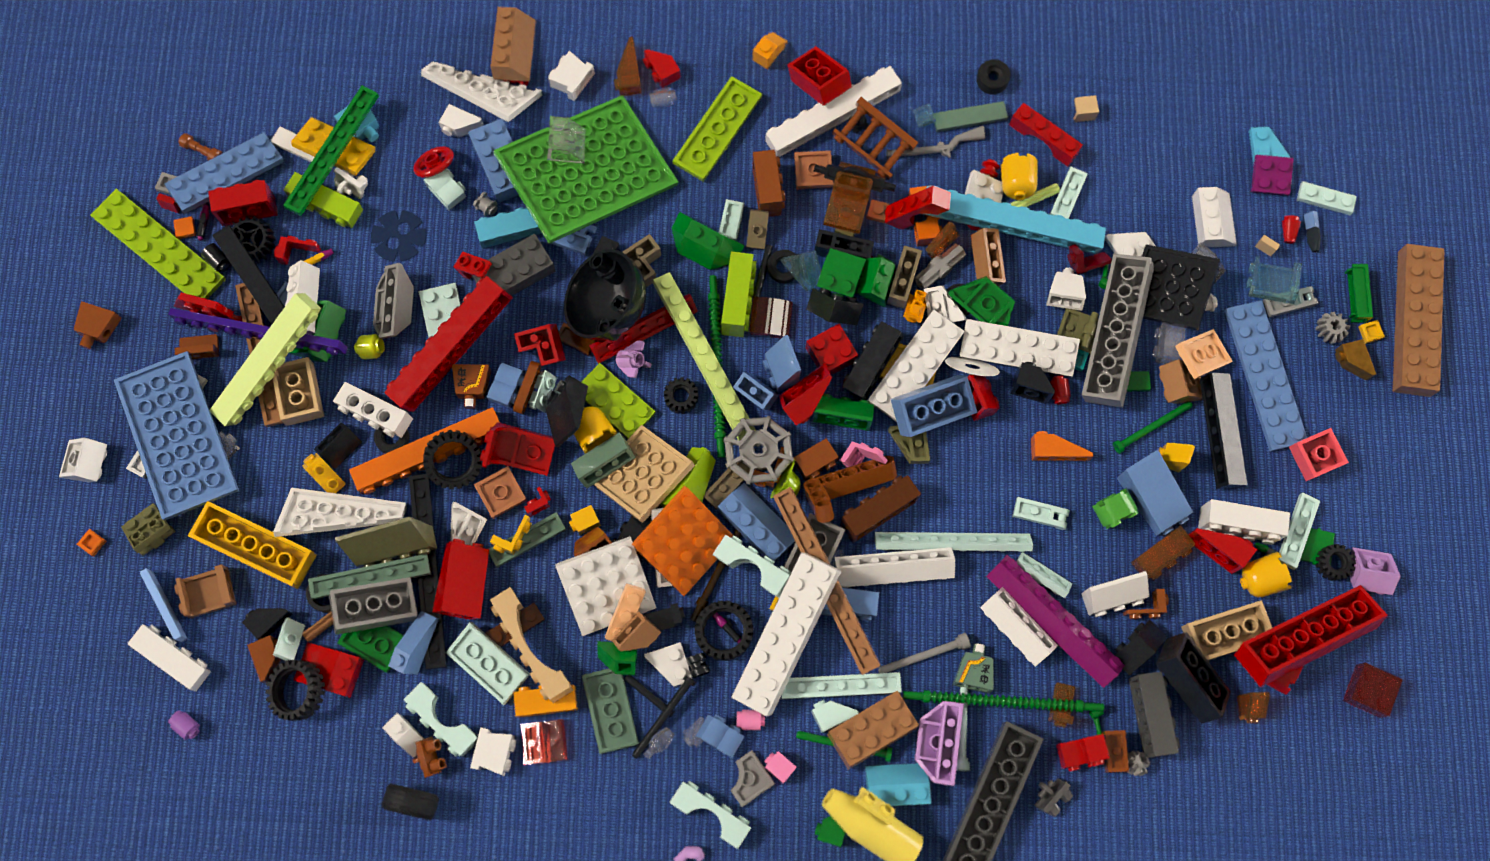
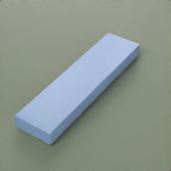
(163, 605)

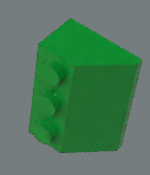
(327, 326)
(844, 412)

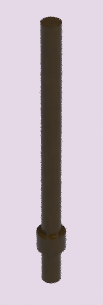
(702, 601)

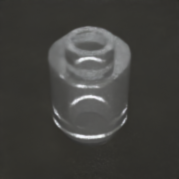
(663, 97)

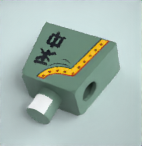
(975, 671)

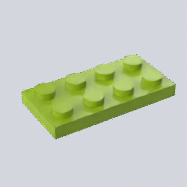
(616, 401)

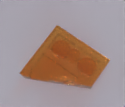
(942, 240)

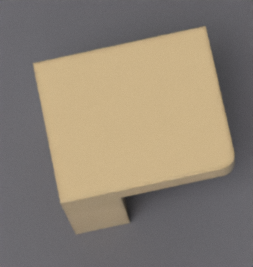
(1086, 108)

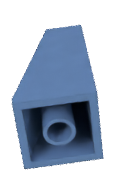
(1156, 493)

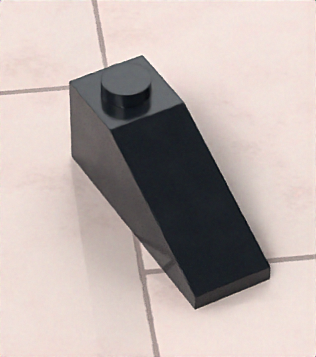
(844, 243)

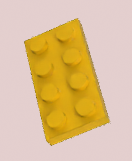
(315, 133)

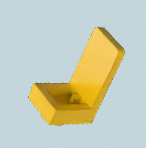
(323, 473)
(502, 545)

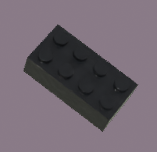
(1193, 678)

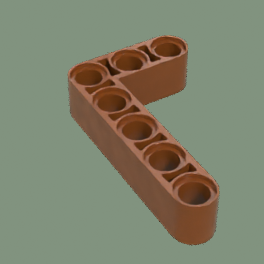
(843, 482)

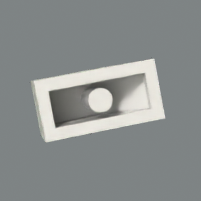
(458, 122)
(403, 733)

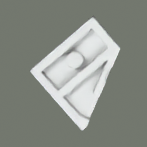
(1128, 243)
(939, 300)
(465, 524)

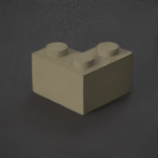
(644, 253)

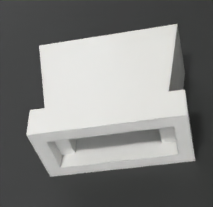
(571, 75)
(493, 751)

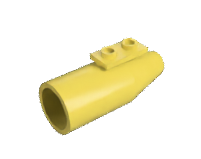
(873, 825)

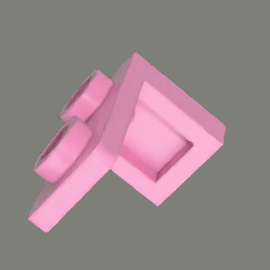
(857, 452)

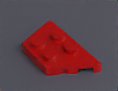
(204, 306)

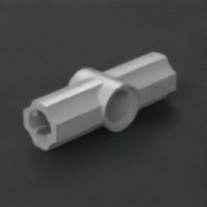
(939, 266)

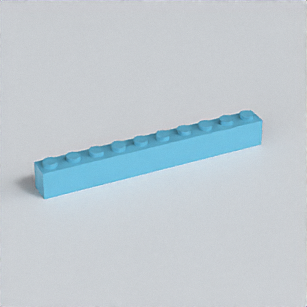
(1024, 222)

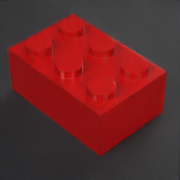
(819, 75)
(242, 201)

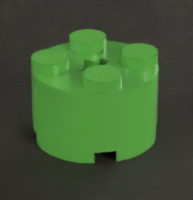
(1114, 508)

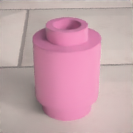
(750, 720)

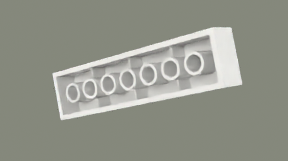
(786, 634)

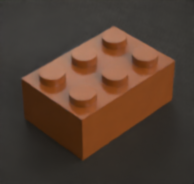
(768, 182)

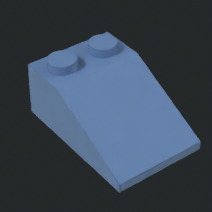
(782, 365)

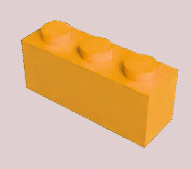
(532, 703)

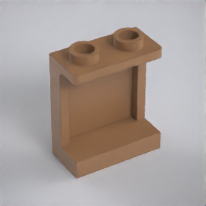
(205, 592)

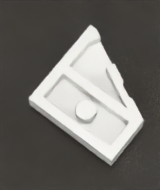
(670, 663)

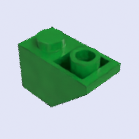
(617, 661)

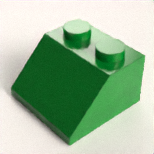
(841, 272)
(877, 280)

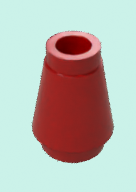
(1290, 228)

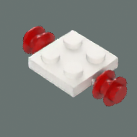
(984, 185)

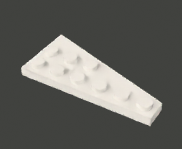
(492, 95)
(323, 511)

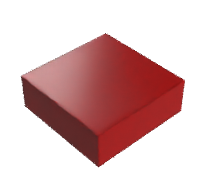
(168, 203)

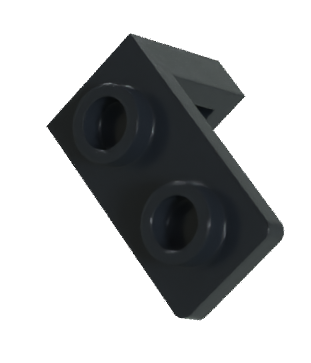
(667, 618)

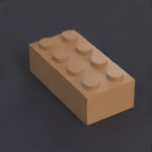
(872, 730)

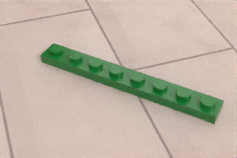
(331, 150)

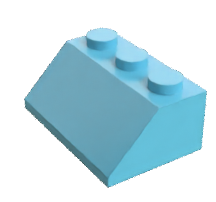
(899, 784)

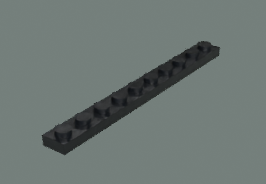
(423, 511)

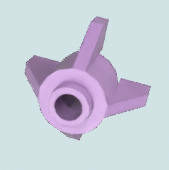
(631, 359)

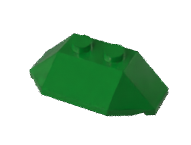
(703, 243)

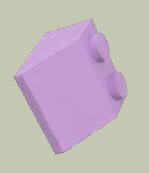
(1374, 571)

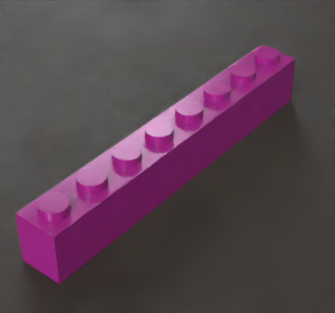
(1057, 621)

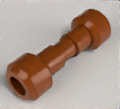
(187, 142)

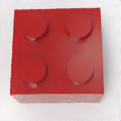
(833, 348)

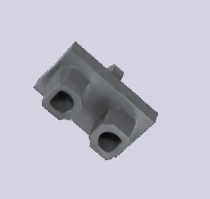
(1051, 794)

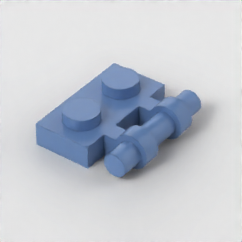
(577, 241)

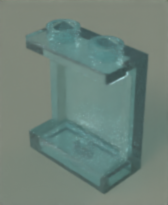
(1274, 282)

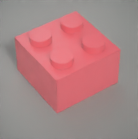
(1318, 454)

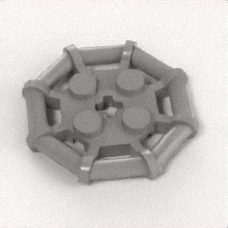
(747, 451)

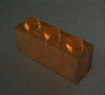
(1164, 553)

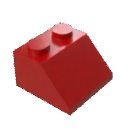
(983, 397)

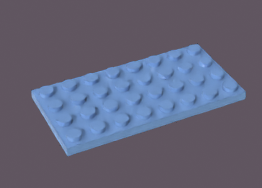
(176, 435)

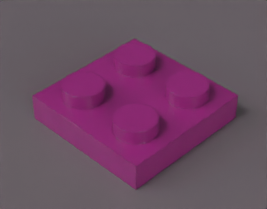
(1272, 175)

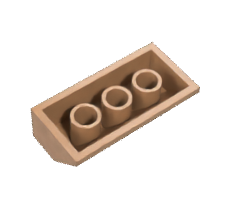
(512, 45)

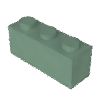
(603, 460)

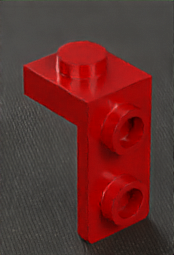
(285, 245)
(472, 265)

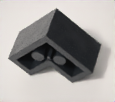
(834, 307)
(1142, 644)

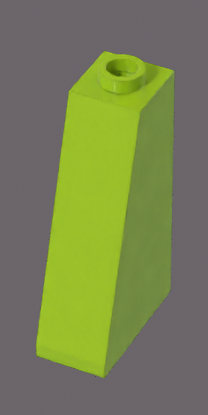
(699, 475)

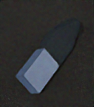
(1313, 231)

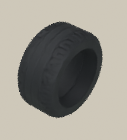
(410, 802)

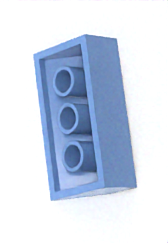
(756, 522)

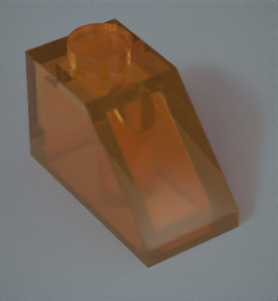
(1253, 706)

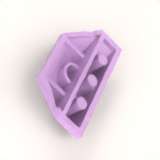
(939, 742)

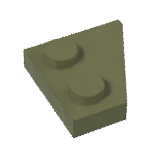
(913, 448)

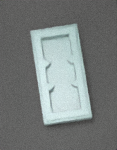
(731, 218)
(288, 639)

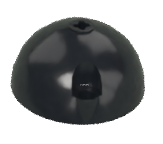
(603, 304)

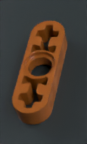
(527, 387)

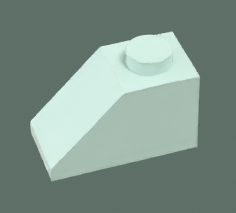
(831, 714)

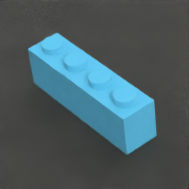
(506, 227)

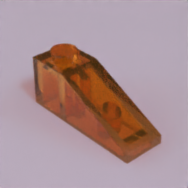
(627, 73)

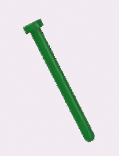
(1120, 445)
(826, 741)

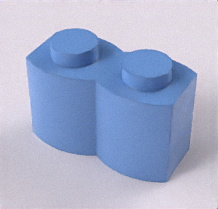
(505, 385)
(720, 736)

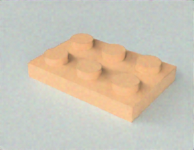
(1203, 354)

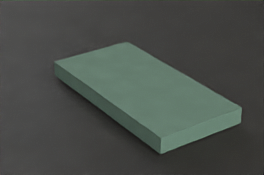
(610, 710)

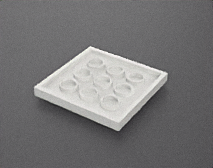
(597, 582)

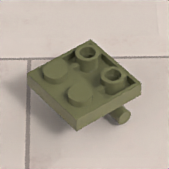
(1080, 326)
(147, 530)

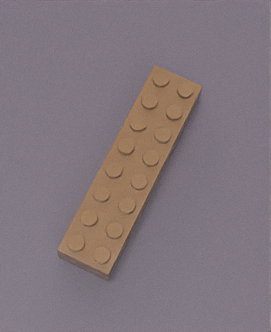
(1418, 320)

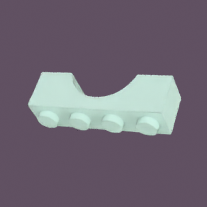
(733, 554)
(423, 702)
(689, 799)

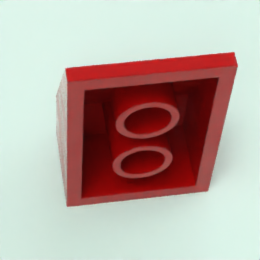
(805, 395)
(1224, 549)
(338, 669)

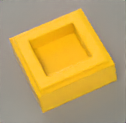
(1371, 331)

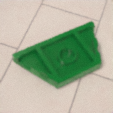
(985, 301)

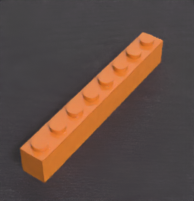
(409, 458)

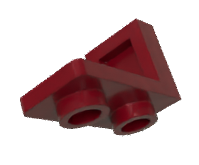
(1082, 264)

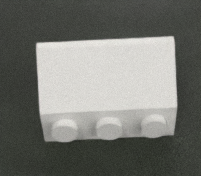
(1213, 217)
(1116, 594)

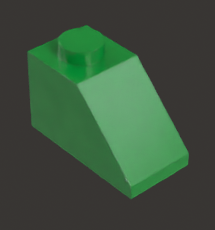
(830, 832)

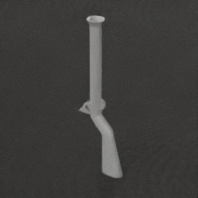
(974, 134)

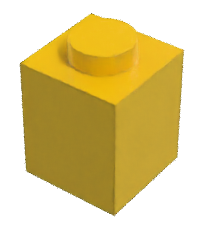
(584, 520)

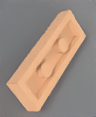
(625, 610)

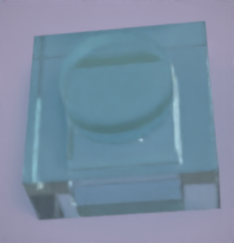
(924, 115)

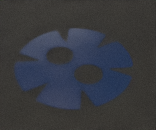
(405, 248)

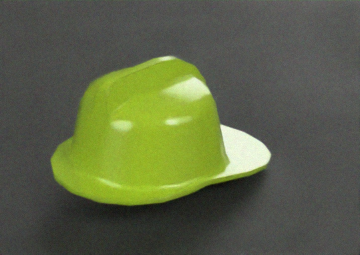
(787, 480)

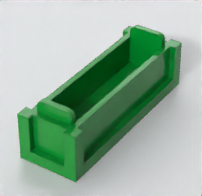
(1359, 293)

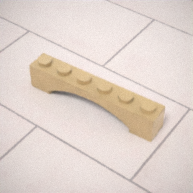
(553, 683)

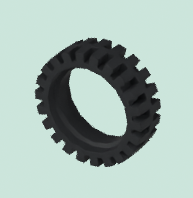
(447, 437)
(724, 606)
(314, 691)

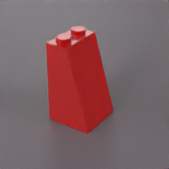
(462, 580)

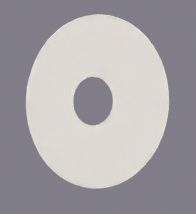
(984, 368)

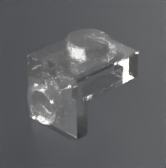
(229, 444)

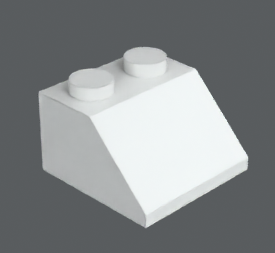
(83, 460)

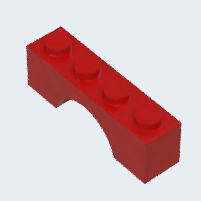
(1061, 144)
(928, 201)

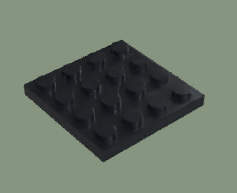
(1179, 286)

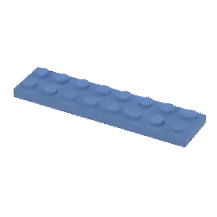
(1265, 375)

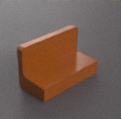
(199, 346)
(1117, 751)

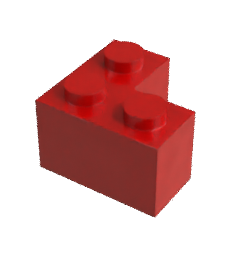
(545, 340)
(1082, 751)

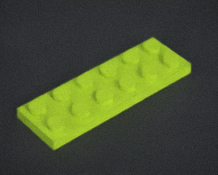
(717, 128)

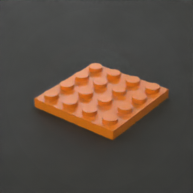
(682, 540)

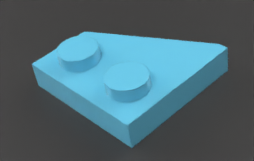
(1265, 143)

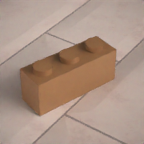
(988, 255)

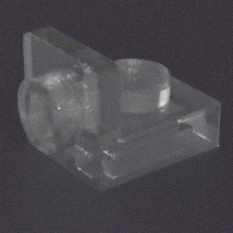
(690, 734)

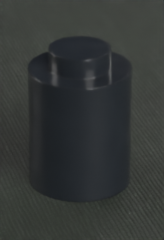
(215, 257)

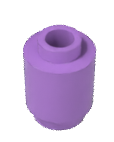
(184, 725)

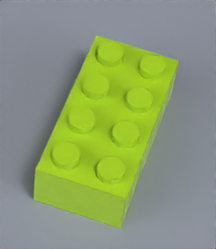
(738, 294)

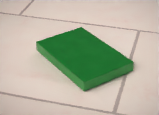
(373, 645)

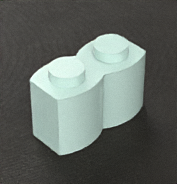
(446, 188)

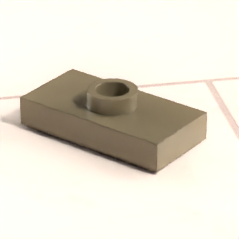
(757, 229)

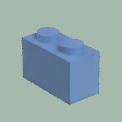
(756, 391)

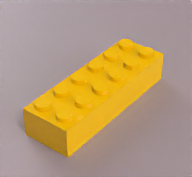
(252, 545)

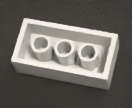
(1244, 521)

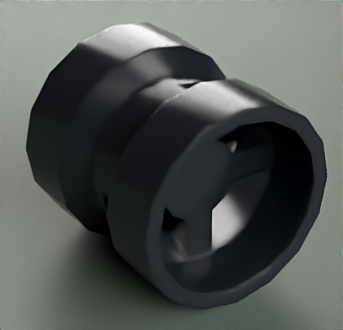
(698, 665)

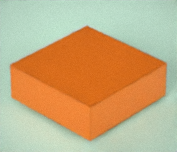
(184, 227)
(91, 542)

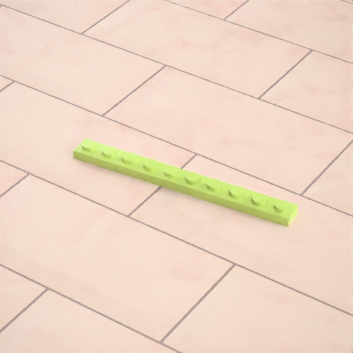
(701, 351)

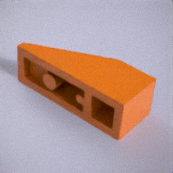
(1054, 448)

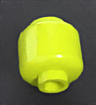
(369, 346)

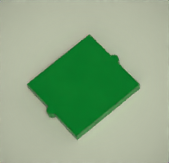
(1315, 542)

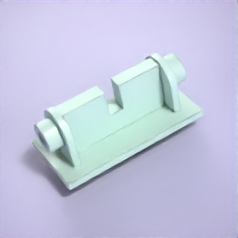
(544, 383)

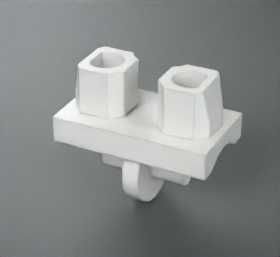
(348, 185)

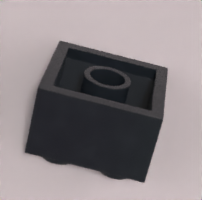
(1032, 383)

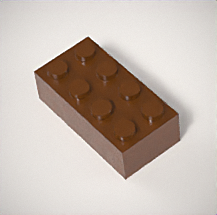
(879, 509)

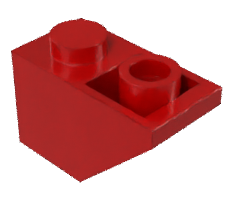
(663, 67)

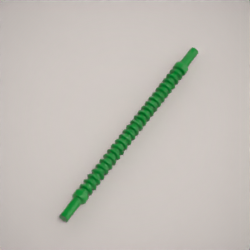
(714, 297)
(1078, 705)

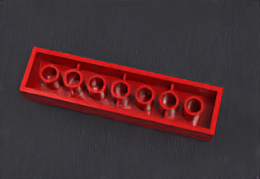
(448, 344)
(1310, 635)

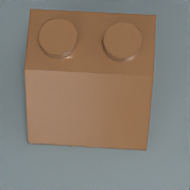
(1179, 383)

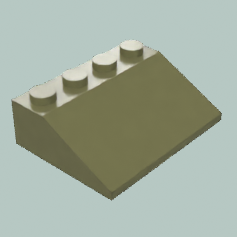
(388, 542)

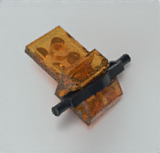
(850, 194)

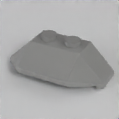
(393, 302)

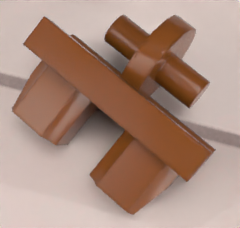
(428, 756)

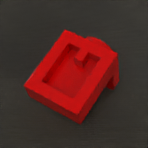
(537, 505)

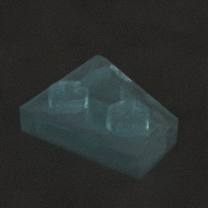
(804, 269)

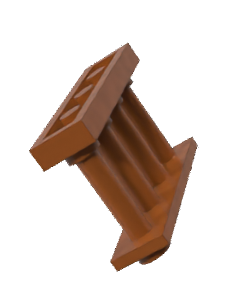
(892, 131)

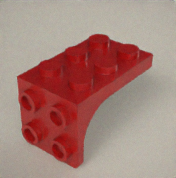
(518, 448)

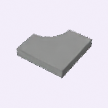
(752, 779)

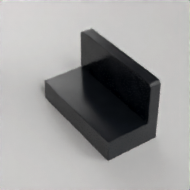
(338, 445)

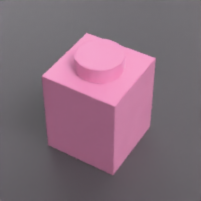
(779, 766)

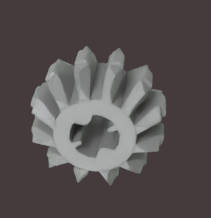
(1331, 321)

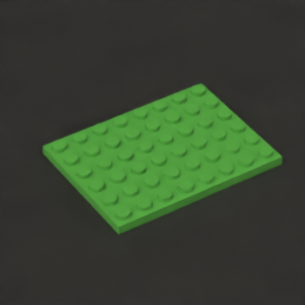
(617, 171)

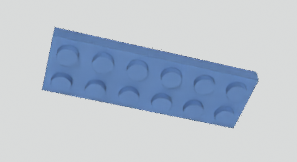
(225, 170)

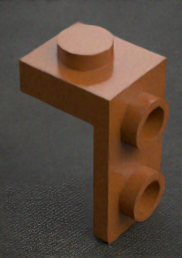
(1160, 601)

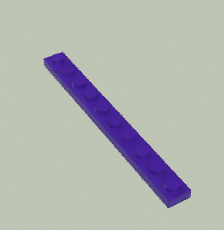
(252, 330)

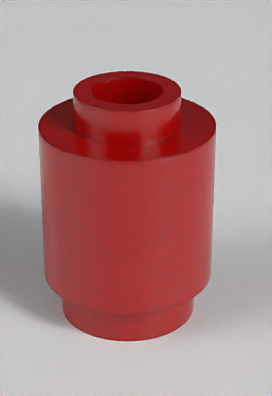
(1062, 390)

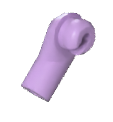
(690, 852)

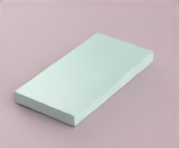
(487, 663)

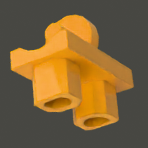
(915, 306)

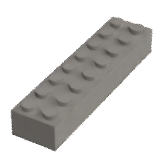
(1118, 330)

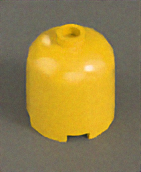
(1019, 176)
(593, 429)
(1265, 576)

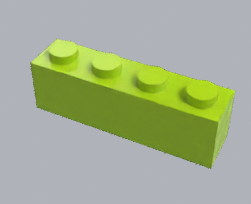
(330, 204)

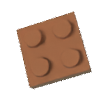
(805, 166)
(500, 492)

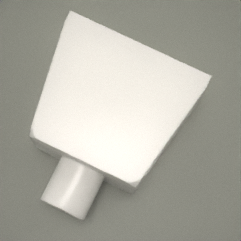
(1067, 290)

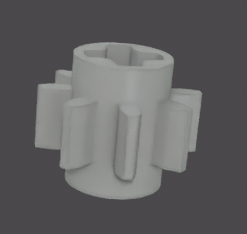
(1138, 763)

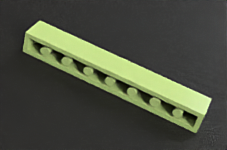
(265, 359)

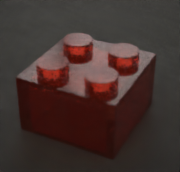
(1372, 690)

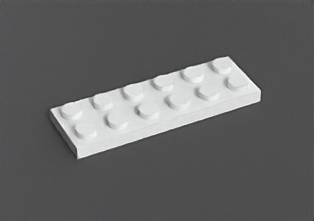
(1017, 345)
(917, 361)

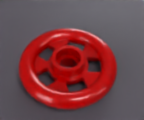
(433, 162)

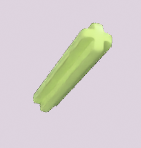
(1038, 196)

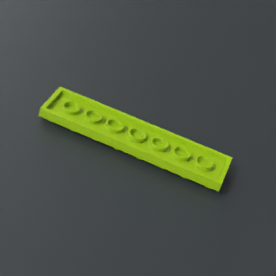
(157, 246)

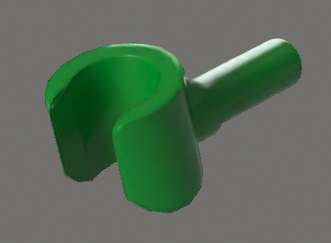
(1103, 282)
(1094, 715)

